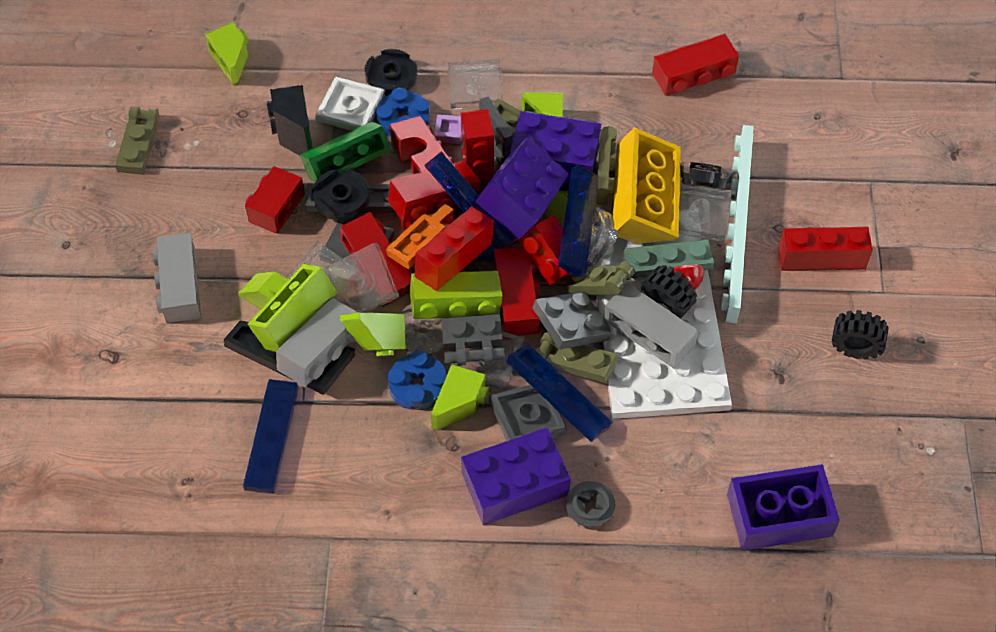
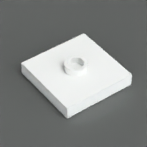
(349, 104)

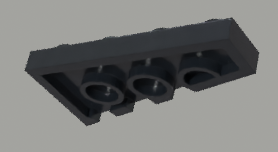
(244, 342)

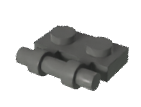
(470, 333)

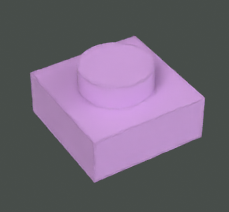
(448, 129)

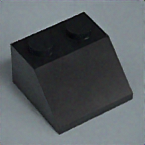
(290, 118)

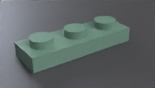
(647, 258)

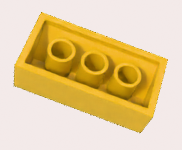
(646, 188)

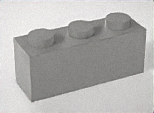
(177, 278)
(651, 325)
(315, 344)

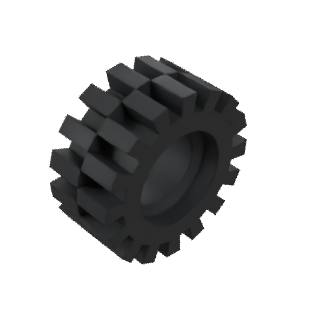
(670, 289)
(860, 334)

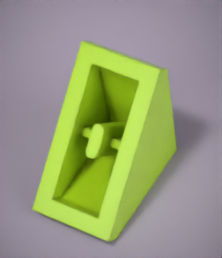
(542, 103)

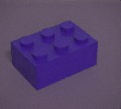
(562, 139)
(522, 188)
(515, 476)
(782, 507)

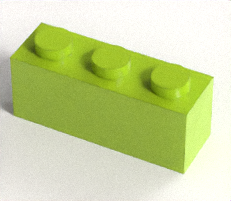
(462, 296)
(292, 306)

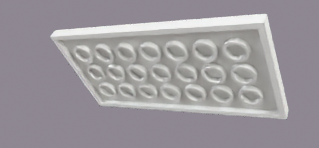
(648, 386)

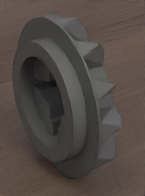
(585, 493)

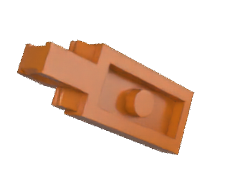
(419, 234)

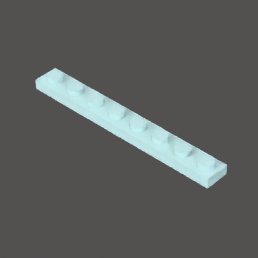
(737, 230)

